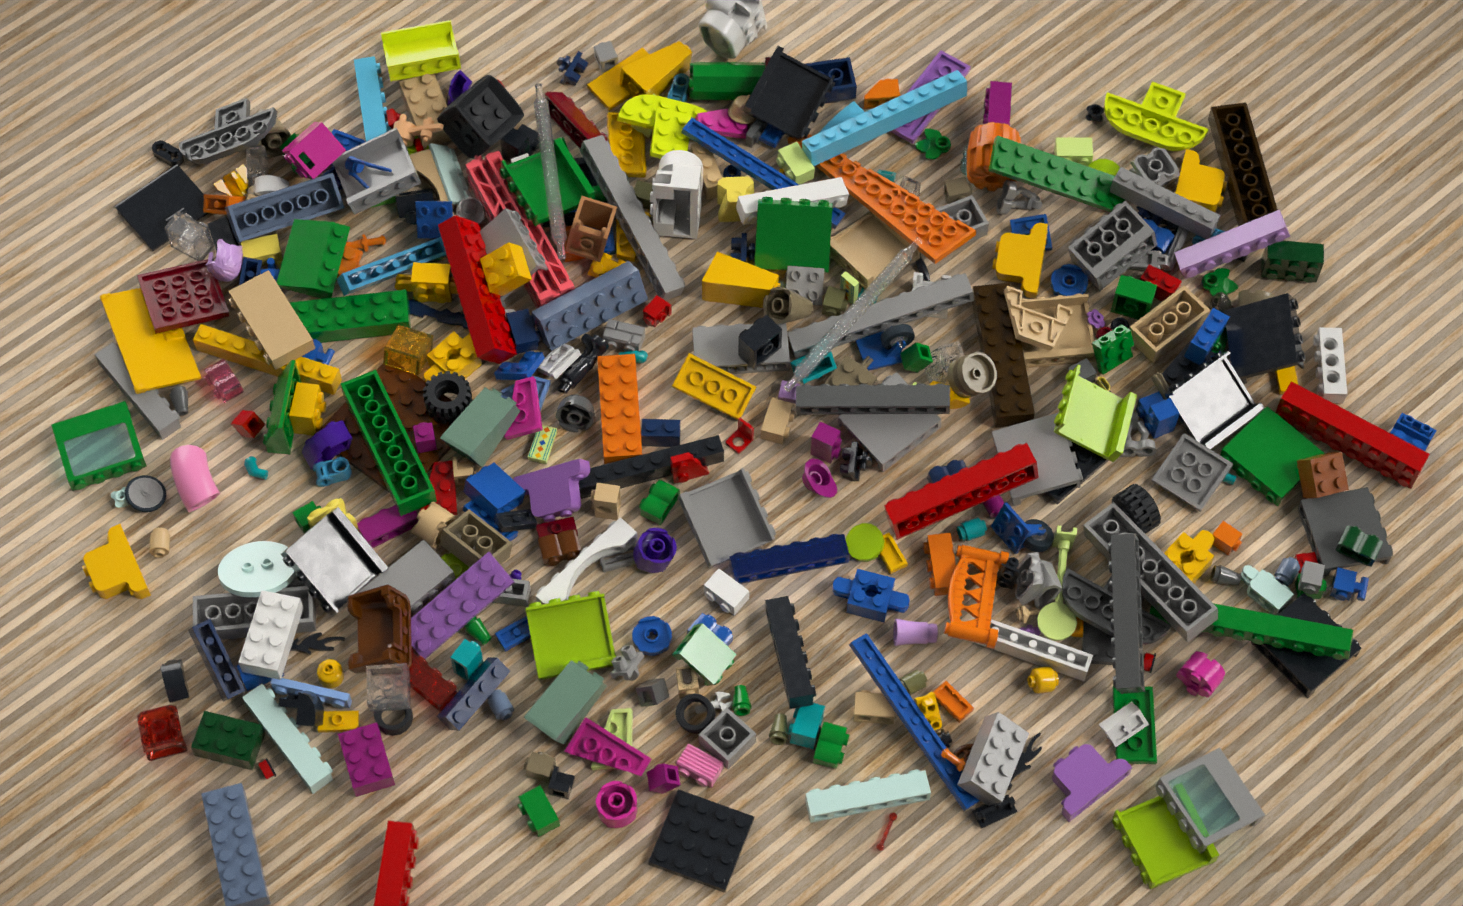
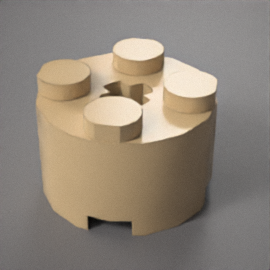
(432, 523)

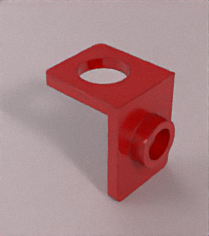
(745, 432)

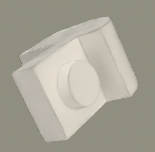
(267, 184)

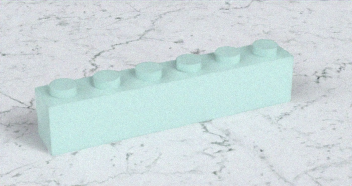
(288, 739)
(867, 796)

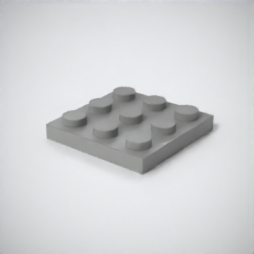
(1192, 472)

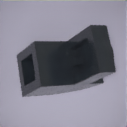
(174, 680)
(308, 705)

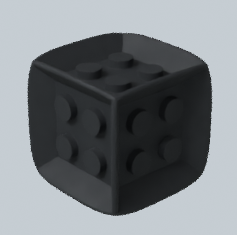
(480, 116)

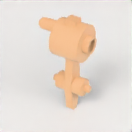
(409, 130)

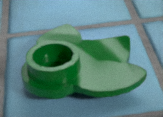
(932, 143)
(1220, 282)

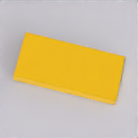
(607, 87)
(627, 146)
(714, 386)

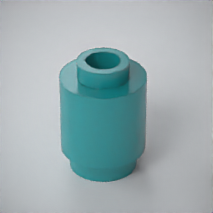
(971, 529)

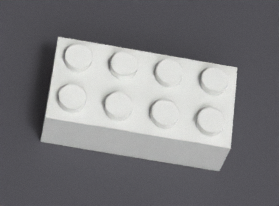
(271, 635)

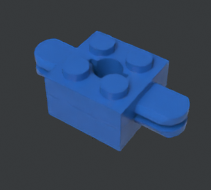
(870, 603)

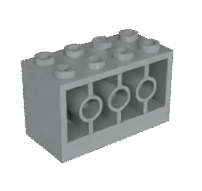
(1112, 245)

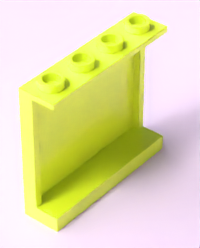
(420, 50)

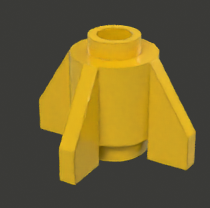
(234, 182)

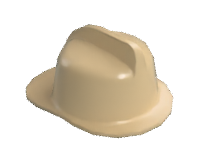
(736, 110)

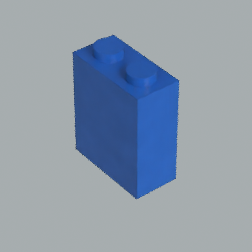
(494, 490)

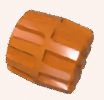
(980, 152)

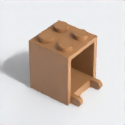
(586, 240)

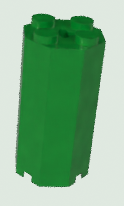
(723, 79)

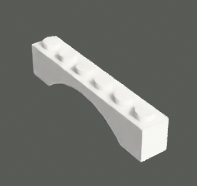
(614, 540)

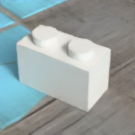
(726, 592)

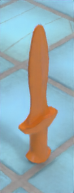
(364, 243)
(959, 763)

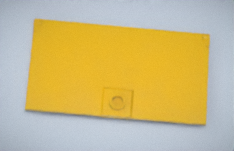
(149, 357)

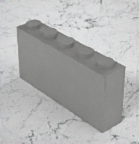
(720, 348)
(417, 574)

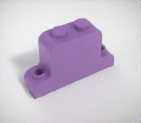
(555, 489)
(1086, 778)

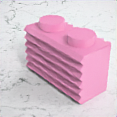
(700, 766)

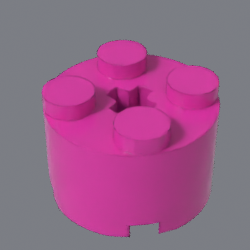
(1201, 674)
(613, 815)

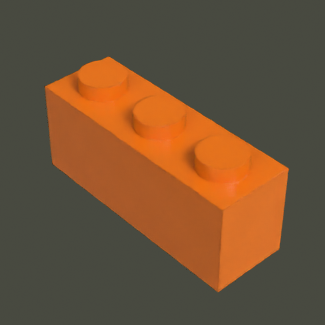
(940, 562)

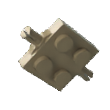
(852, 373)

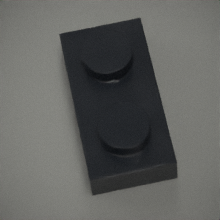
(515, 520)

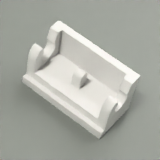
(1123, 724)

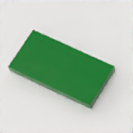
(1142, 745)

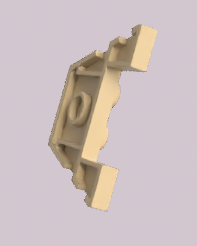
(1034, 326)

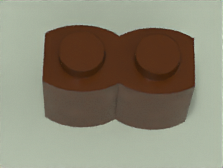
(559, 547)

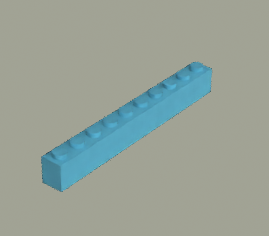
(885, 118)

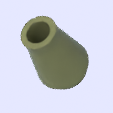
(779, 730)

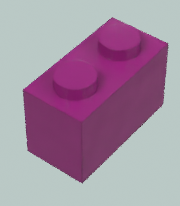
(825, 442)

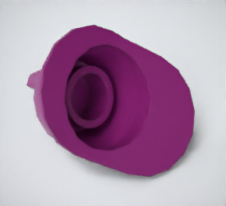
(818, 478)

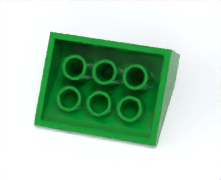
(313, 257)
(280, 430)

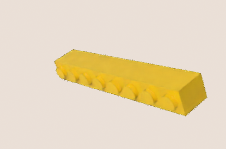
(247, 354)

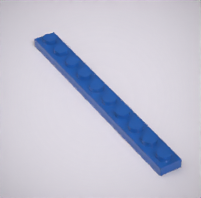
(743, 160)
(911, 717)

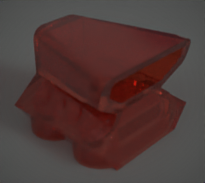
(161, 732)

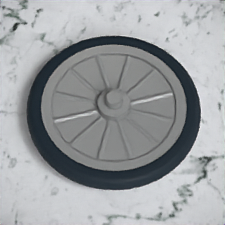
(145, 493)

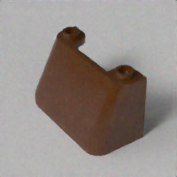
(382, 628)

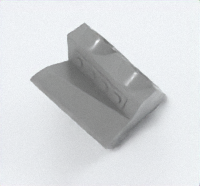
(1156, 167)
(1037, 581)

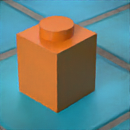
(1227, 538)

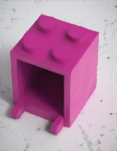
(319, 147)

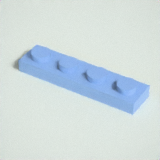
(336, 698)

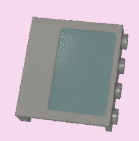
(1208, 799)

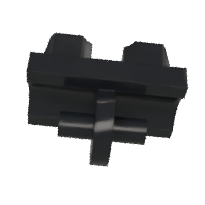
(857, 463)

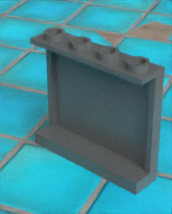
(1327, 518)

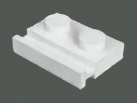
(558, 360)

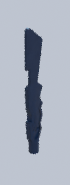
(444, 316)

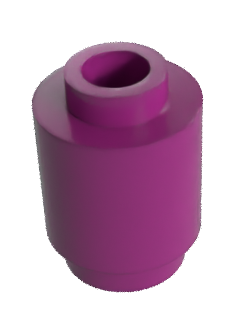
(993, 505)

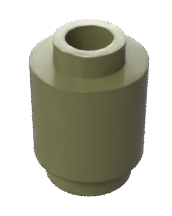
(914, 681)

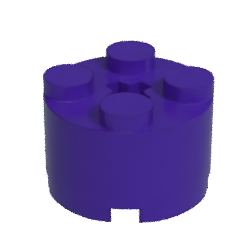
(654, 550)

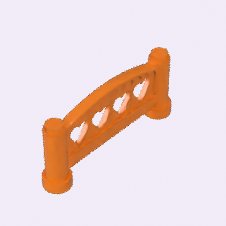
(978, 629)

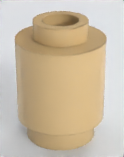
(159, 542)

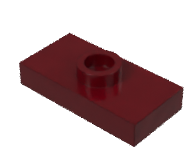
(556, 527)

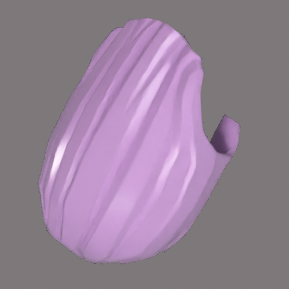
(227, 261)

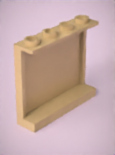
(867, 248)
(1075, 339)

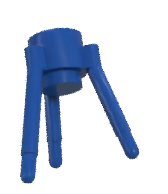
(356, 165)

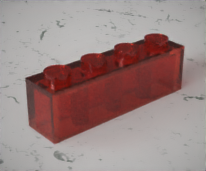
(430, 683)

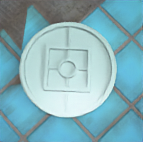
(254, 569)

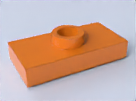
(953, 701)

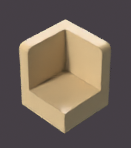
(462, 471)

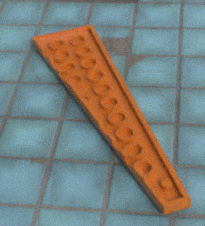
(899, 208)

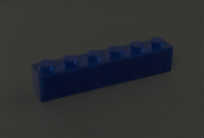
(789, 559)

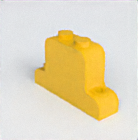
(1200, 182)
(1022, 258)
(114, 568)

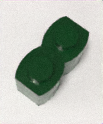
(1359, 545)

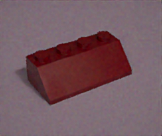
(571, 119)

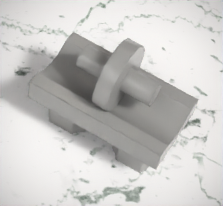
(627, 663)

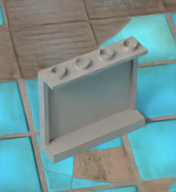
(386, 151)
(508, 228)
(890, 435)
(1050, 450)
(726, 517)

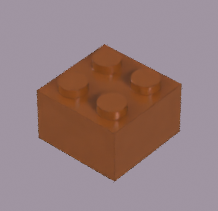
(1322, 475)

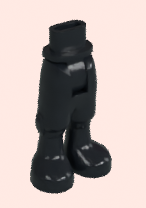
(594, 347)

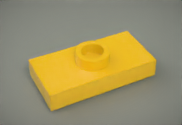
(339, 721)

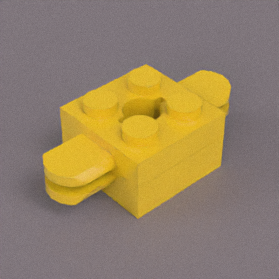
(428, 282)
(462, 360)
(1192, 554)

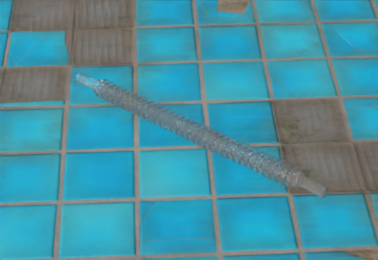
(550, 171)
(853, 314)

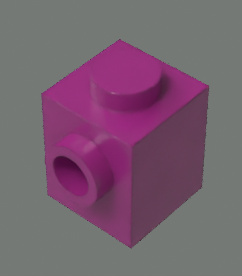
(424, 437)
(663, 778)

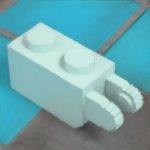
(1266, 590)

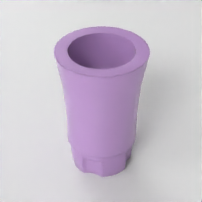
(914, 632)

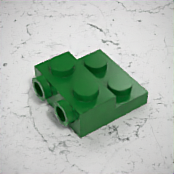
(1113, 349)

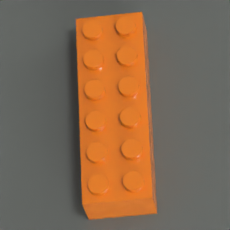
(619, 407)

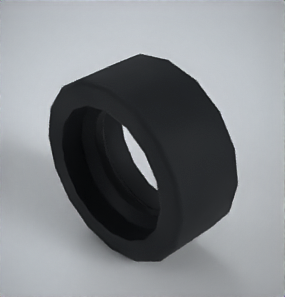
(682, 705)
(394, 729)

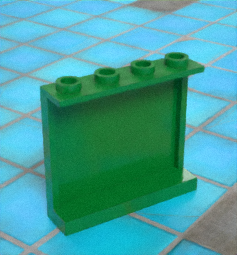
(527, 182)
(793, 233)
(1268, 454)

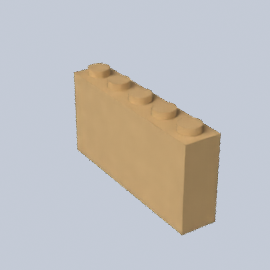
(271, 320)

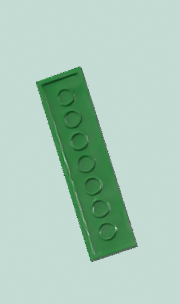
(1053, 174)

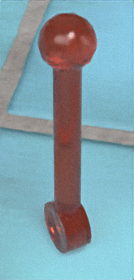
(893, 817)

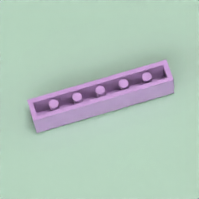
(1232, 244)

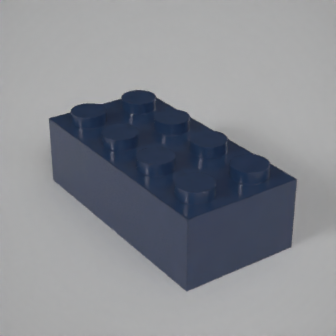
(844, 80)

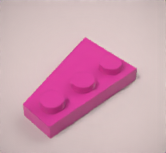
(722, 123)
(529, 417)

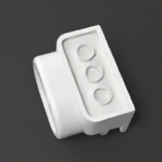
(731, 25)
(677, 195)

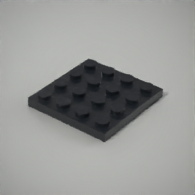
(701, 840)

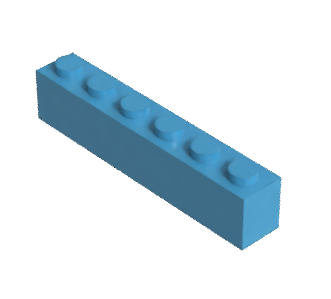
(391, 266)

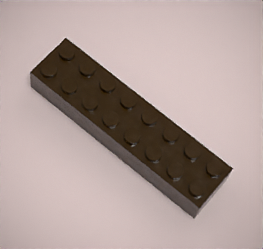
(1241, 162)
(1011, 394)

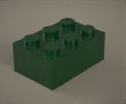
(1293, 261)
(228, 740)

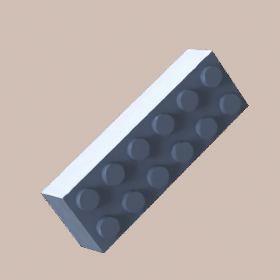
(282, 206)
(589, 305)
(235, 847)

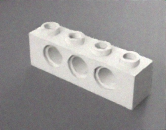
(1332, 339)

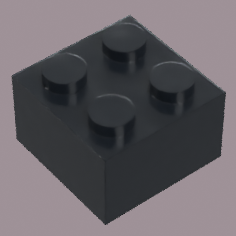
(759, 341)

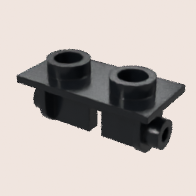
(1008, 573)
(988, 815)

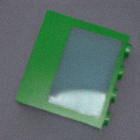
(98, 446)

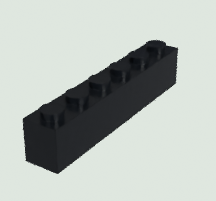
(789, 652)

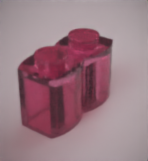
(223, 380)

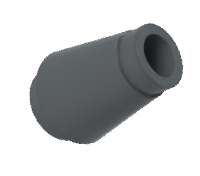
(179, 398)
(1223, 575)

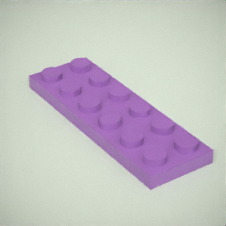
(939, 67)
(458, 604)

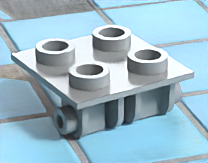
(806, 282)

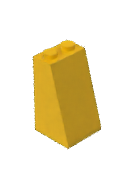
(655, 71)
(737, 282)

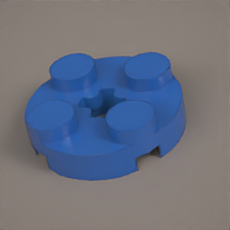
(1062, 275)
(658, 627)

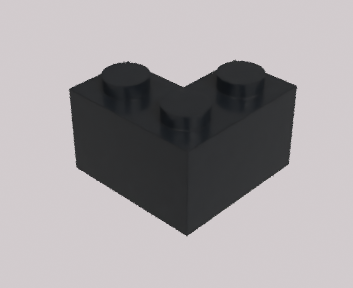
(519, 142)

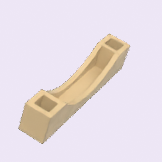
(428, 173)

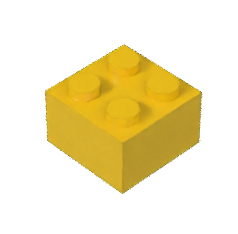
(505, 269)
(307, 409)

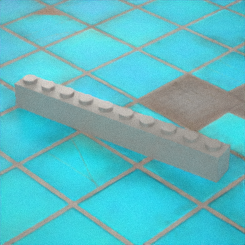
(632, 218)
(888, 313)

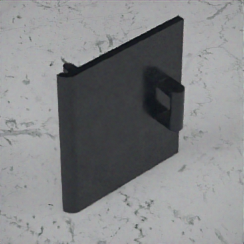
(158, 201)

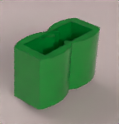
(659, 501)
(830, 745)

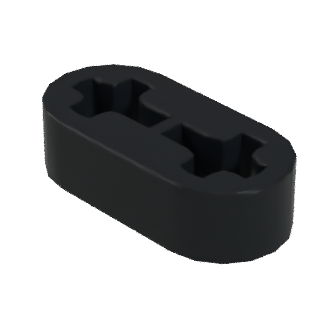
(169, 151)

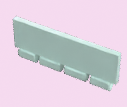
(450, 172)

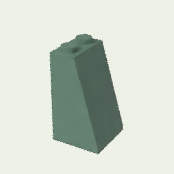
(481, 426)
(566, 702)

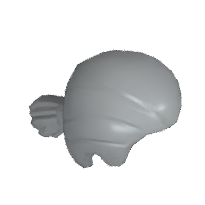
(471, 209)

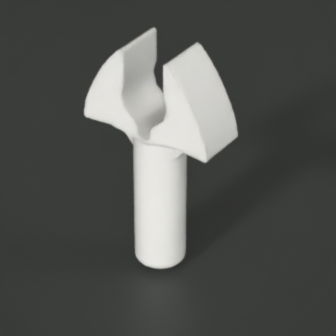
(716, 703)

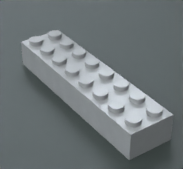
(1160, 579)

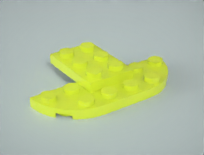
(664, 117)
(1155, 119)

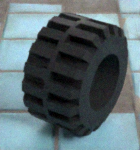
(446, 384)
(1138, 507)

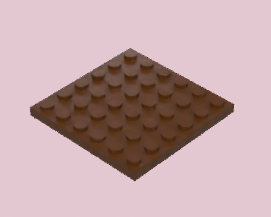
(407, 398)

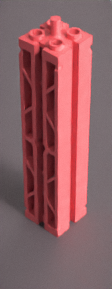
(495, 195)

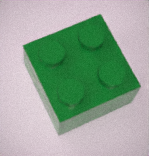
(1133, 297)

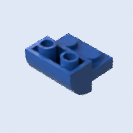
(1413, 431)

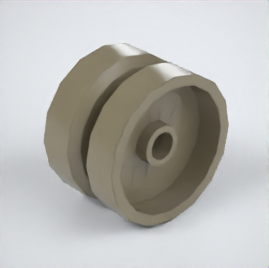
(972, 374)

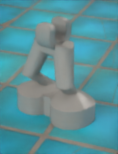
(1009, 193)
(1142, 448)

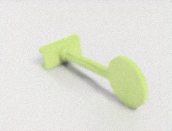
(1056, 619)

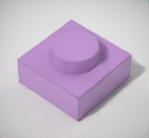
(787, 396)

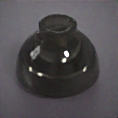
(1220, 302)

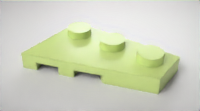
(619, 724)

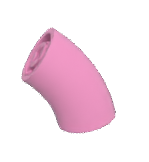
(192, 477)

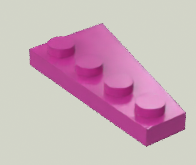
(603, 747)

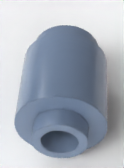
(1287, 571)
(500, 705)

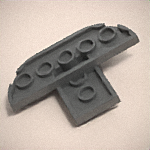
(232, 133)
(1092, 605)

